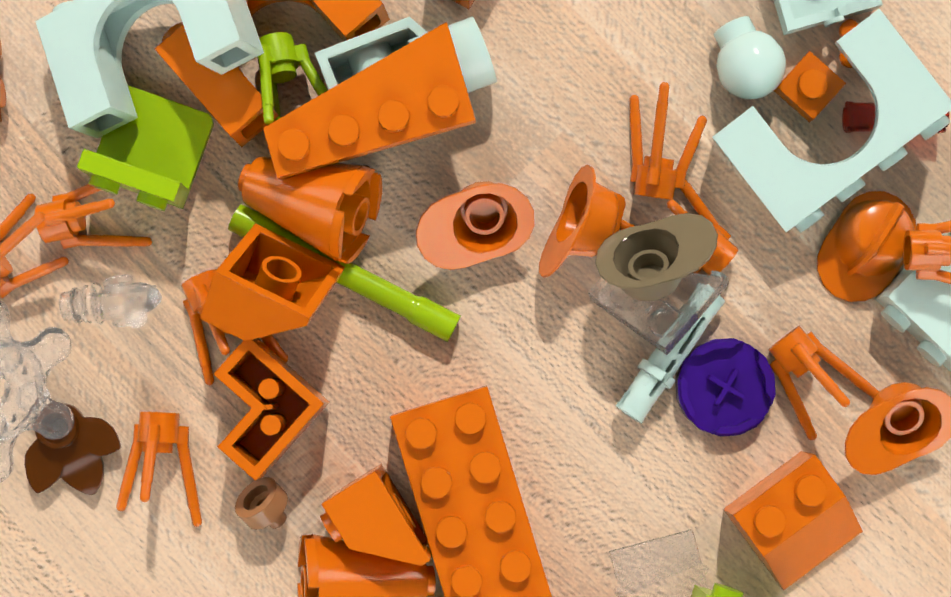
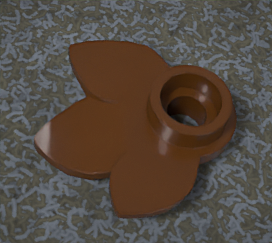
(73, 457)

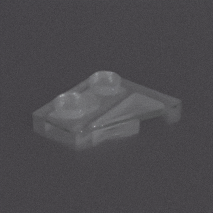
(666, 319)

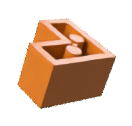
(279, 403)

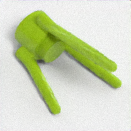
(279, 65)

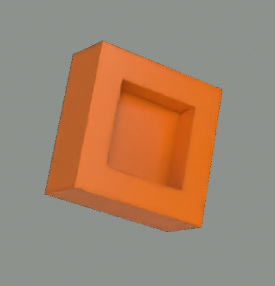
(809, 86)

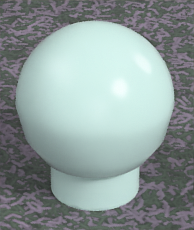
(749, 60)

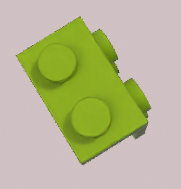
(152, 153)

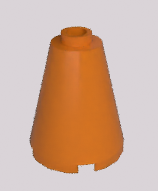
(317, 206)
(336, 571)

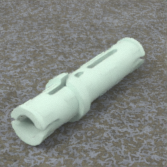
(660, 368)

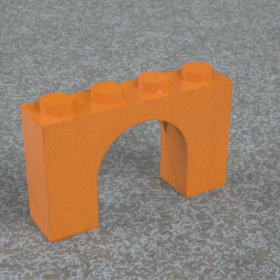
(231, 95)

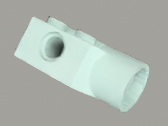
(360, 52)

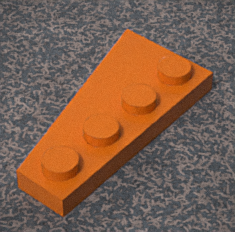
(381, 107)

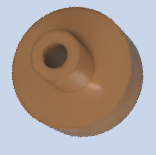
(262, 504)

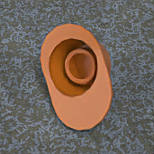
(586, 220)
(475, 225)
(865, 246)
(898, 428)

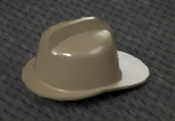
(655, 256)

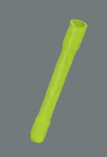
(414, 308)

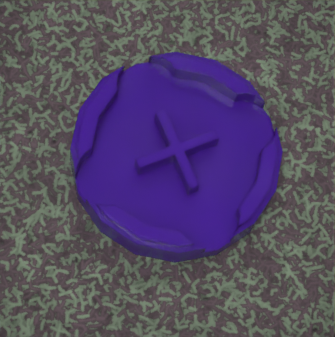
(725, 387)

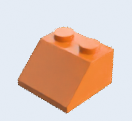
(268, 286)
(794, 518)
(375, 519)

